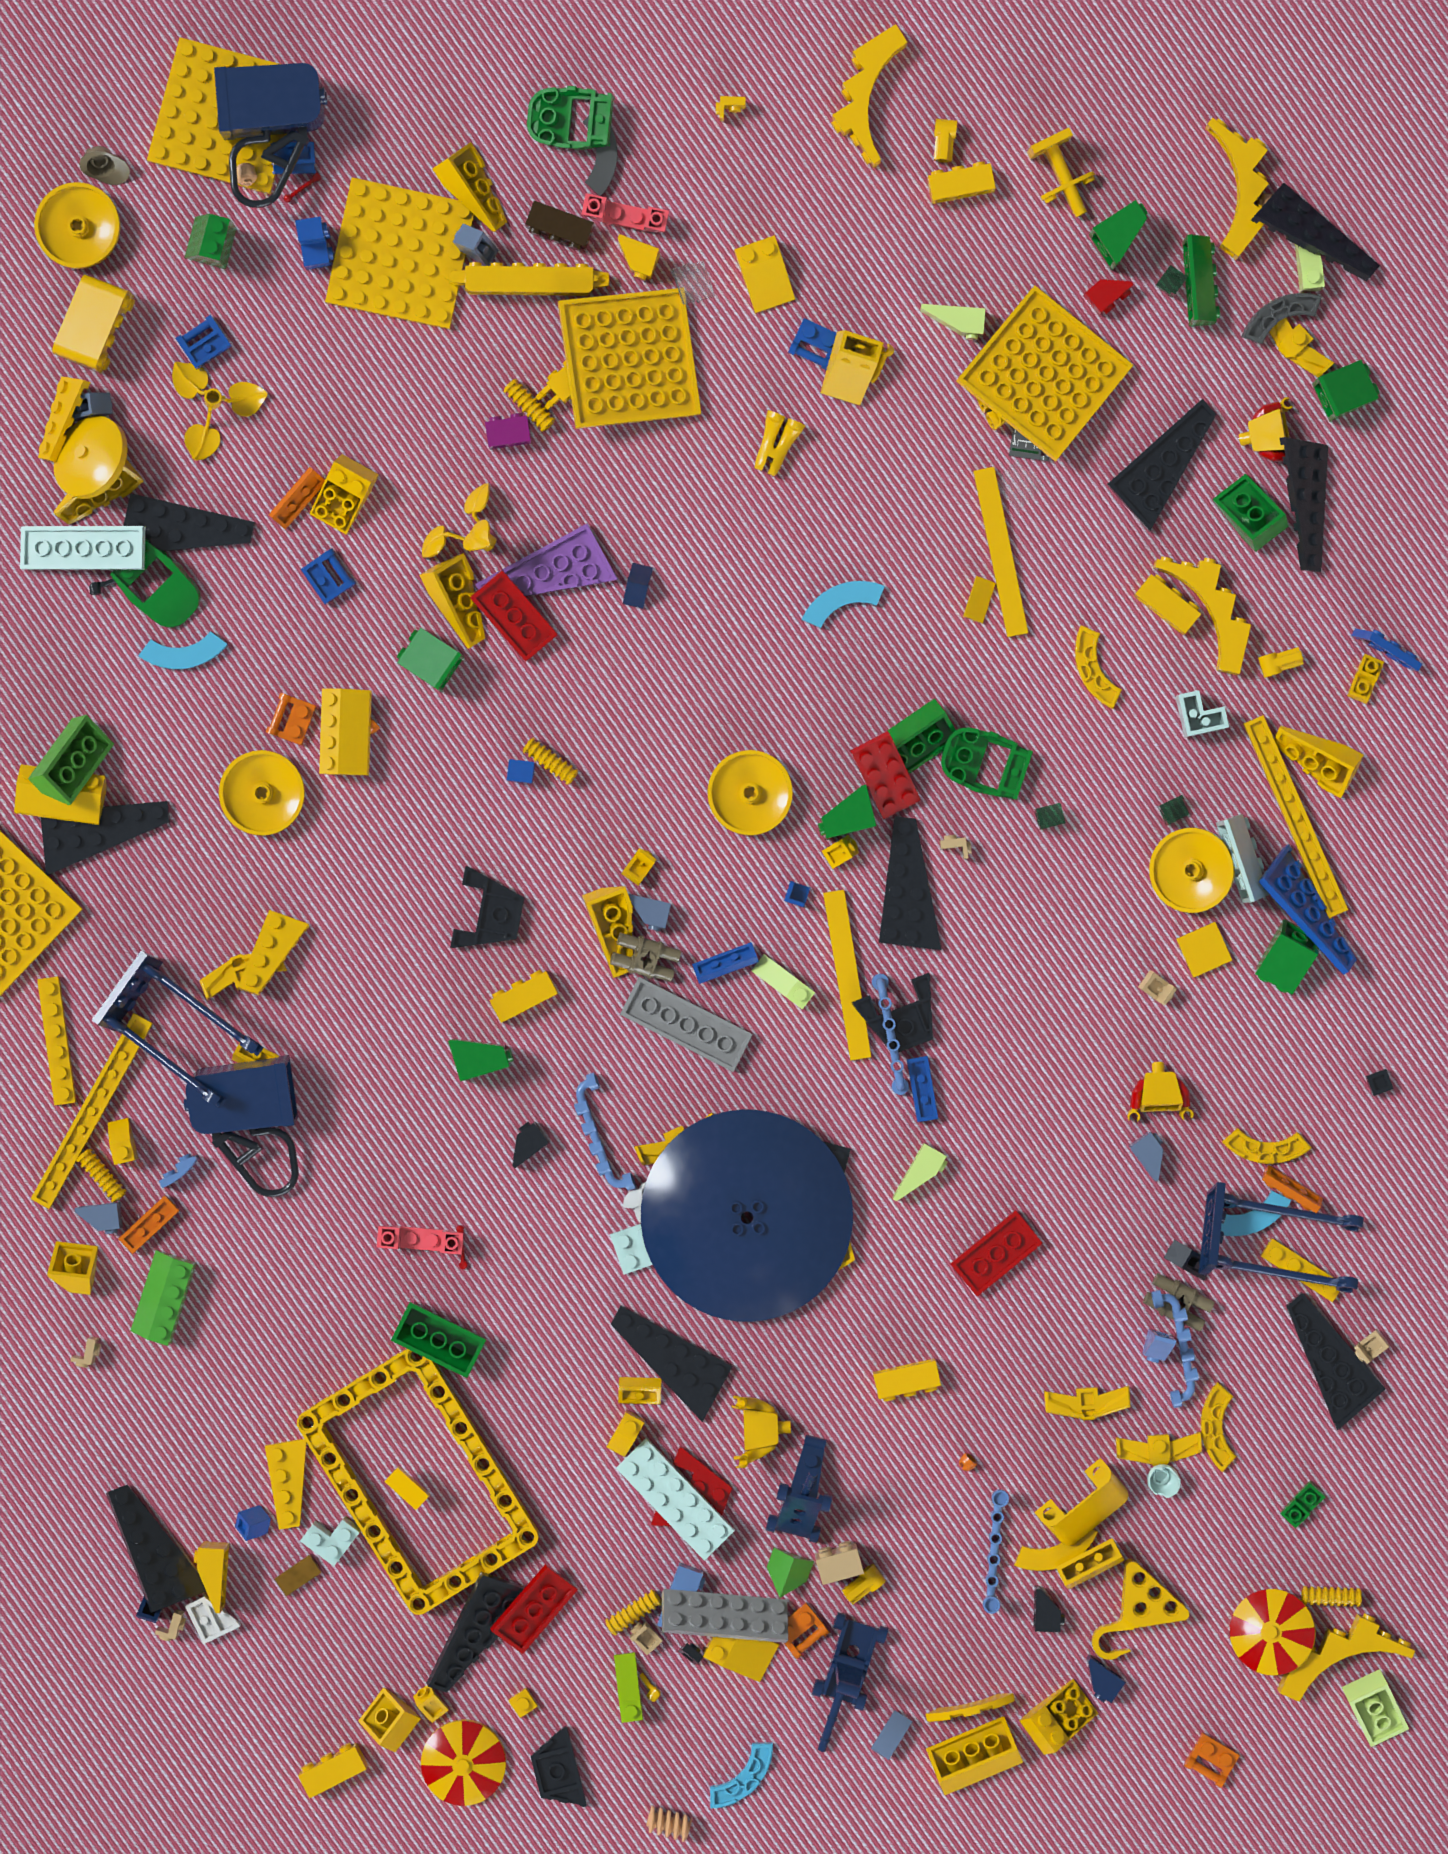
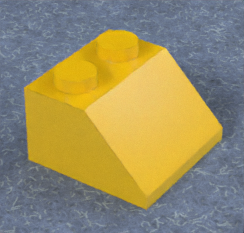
(389, 1720)

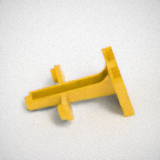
(1051, 149)

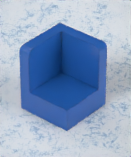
(520, 771)
(797, 894)
(252, 1522)

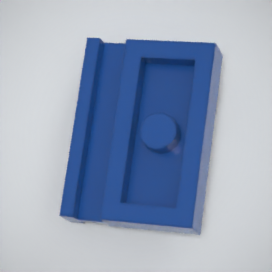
(305, 163)

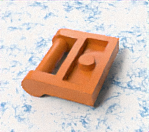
(297, 722)
(798, 1623)
(1214, 1753)

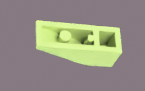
(1309, 270)
(962, 320)
(783, 981)
(924, 1167)

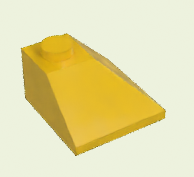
(639, 257)
(73, 1266)

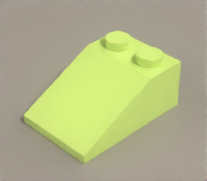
(1375, 1708)

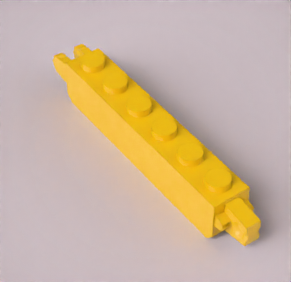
(529, 279)

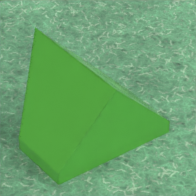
(788, 1570)

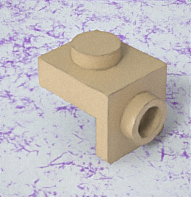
(952, 841)
(1157, 988)
(1371, 1346)
(91, 1351)
(177, 1624)
(645, 1637)

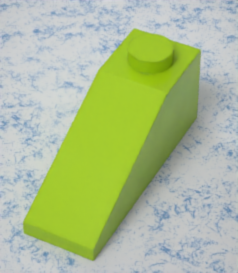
(628, 1687)

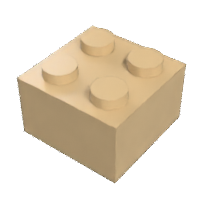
(838, 1562)

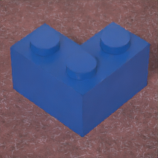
(313, 240)

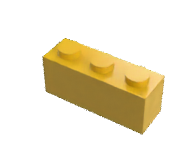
(961, 182)
(1167, 603)
(523, 995)
(907, 1379)
(1090, 1563)
(332, 1769)

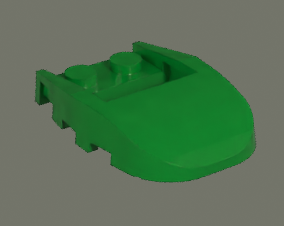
(552, 113)
(172, 600)
(964, 756)

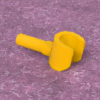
(654, 1693)

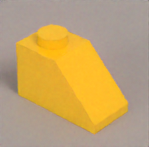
(121, 1141)
(625, 1433)

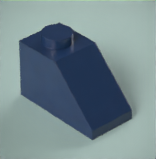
(1103, 1680)

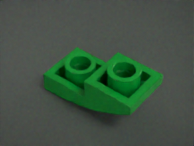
(1302, 1504)

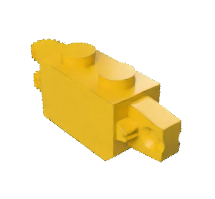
(559, 385)

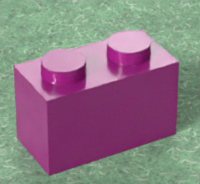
(508, 431)

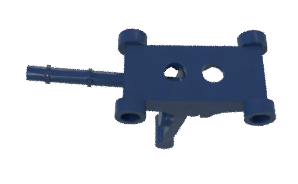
(802, 1495)
(847, 1672)

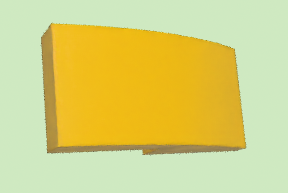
(1365, 678)

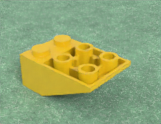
(851, 366)
(343, 493)
(1058, 1717)

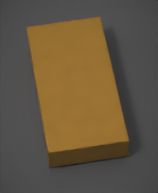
(298, 1575)

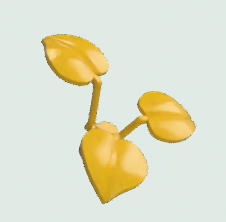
(245, 401)
(478, 537)

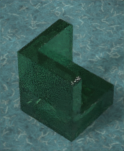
(1171, 281)
(1173, 810)
(1049, 816)

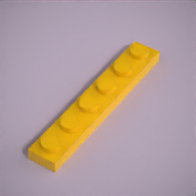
(56, 1040)

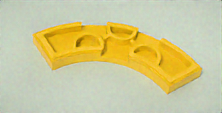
(1089, 668)
(1266, 1151)
(1211, 1427)
(1049, 1558)
(970, 1709)

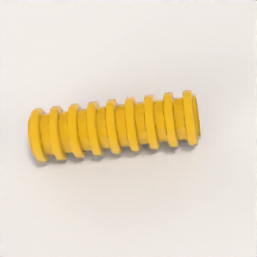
(529, 405)
(550, 761)
(101, 1175)
(1331, 1596)
(633, 1612)

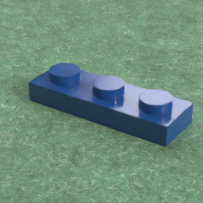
(725, 963)
(922, 1089)

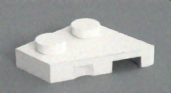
(207, 1622)

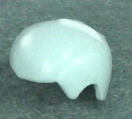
(1163, 1480)

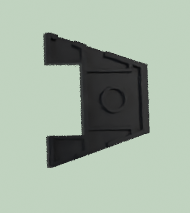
(498, 913)
(911, 1020)

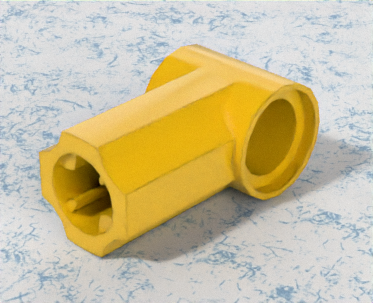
(944, 138)
(1277, 662)
(863, 1584)

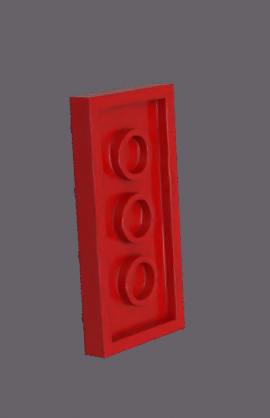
(513, 615)
(885, 775)
(996, 1253)
(534, 1609)

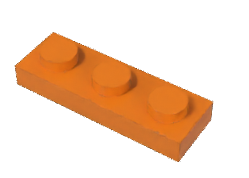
(297, 498)
(1292, 1189)
(149, 1224)

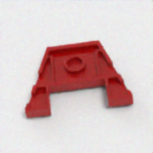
(707, 1482)

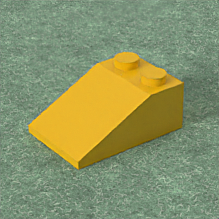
(764, 274)
(213, 1570)
(741, 1655)

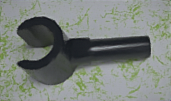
(95, 587)

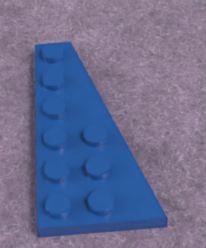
(1305, 907)

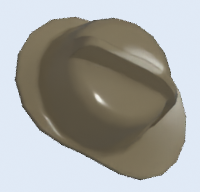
(104, 166)

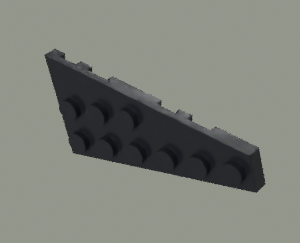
(1155, 473)
(684, 1367)

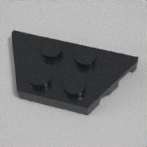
(558, 1770)

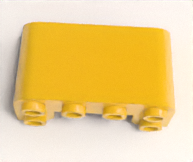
(91, 323)
(1089, 1512)

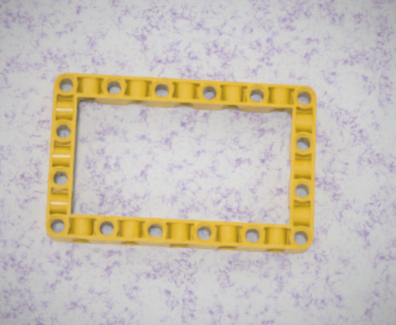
(366, 1514)

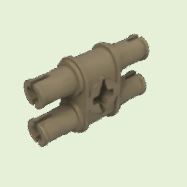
(642, 947)
(1189, 1297)

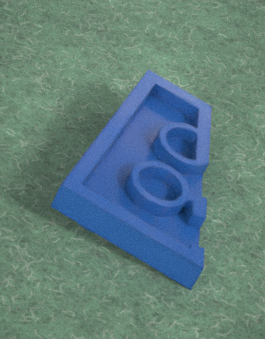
(1393, 650)

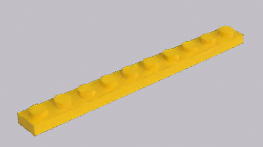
(1295, 815)
(90, 1114)

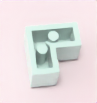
(1195, 719)
(328, 1544)

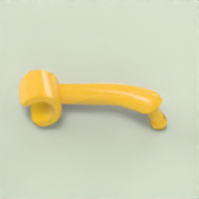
(884, 354)

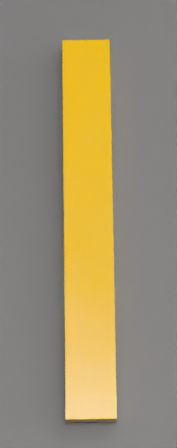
(1000, 552)
(846, 973)

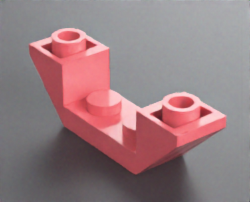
(624, 215)
(420, 1238)

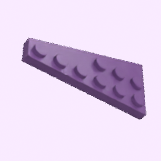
(561, 565)

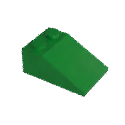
(1251, 512)

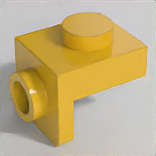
(639, 866)

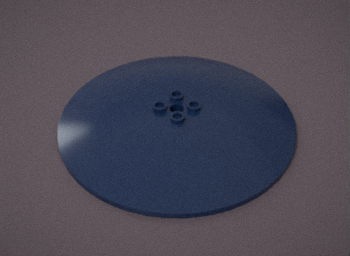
(737, 1166)

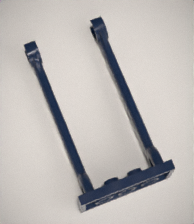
(124, 999)
(1213, 1236)

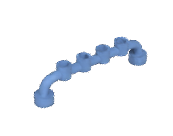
(880, 983)
(590, 1128)
(1183, 1335)
(1000, 1499)

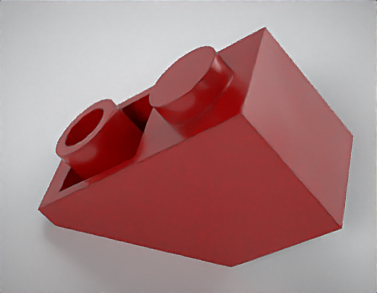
(1106, 293)

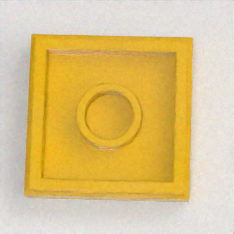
(1204, 949)

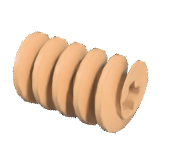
(668, 1824)

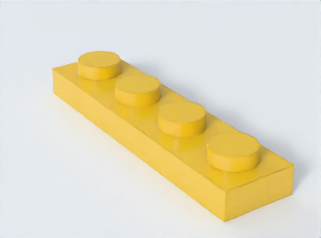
(1287, 1259)

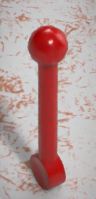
(316, 178)
(463, 1264)

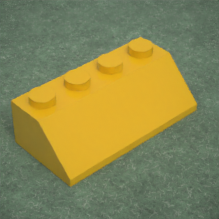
(345, 732)
(84, 809)
(974, 1755)

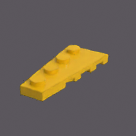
(61, 417)
(273, 944)
(286, 1472)

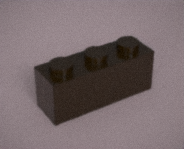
(559, 226)

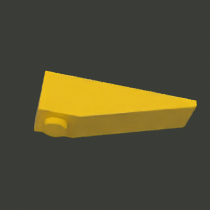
(466, 180)
(73, 509)
(451, 589)
(1324, 759)
(611, 914)

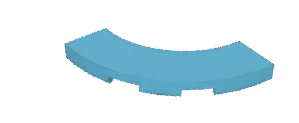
(839, 596)
(183, 657)
(1254, 1220)
(746, 1780)

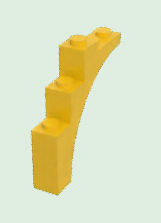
(854, 117)
(1249, 184)
(1231, 634)
(1336, 1646)

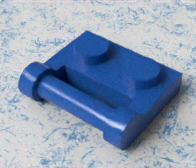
(817, 337)
(207, 347)
(323, 581)

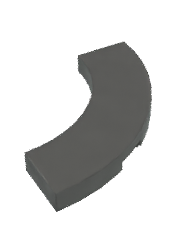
(604, 165)
(1278, 309)

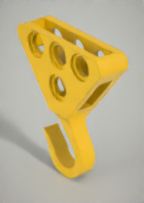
(1129, 1619)

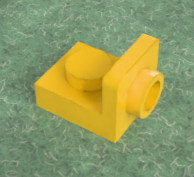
(732, 103)
(841, 851)
(430, 1703)

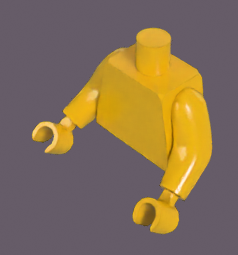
(760, 1429)

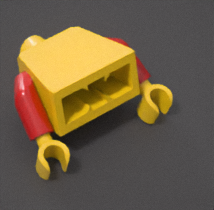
(1266, 429)
(1160, 1093)

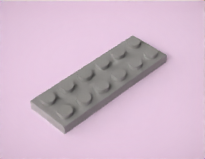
(686, 1024)
(724, 1615)

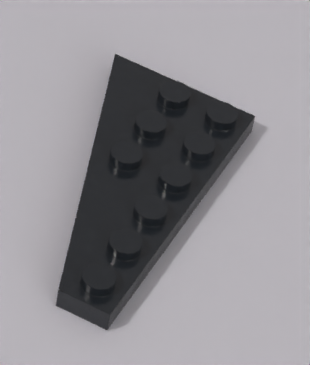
(1312, 231)
(1307, 497)
(183, 527)
(74, 841)
(907, 904)
(1341, 1376)
(158, 1562)
(472, 1629)

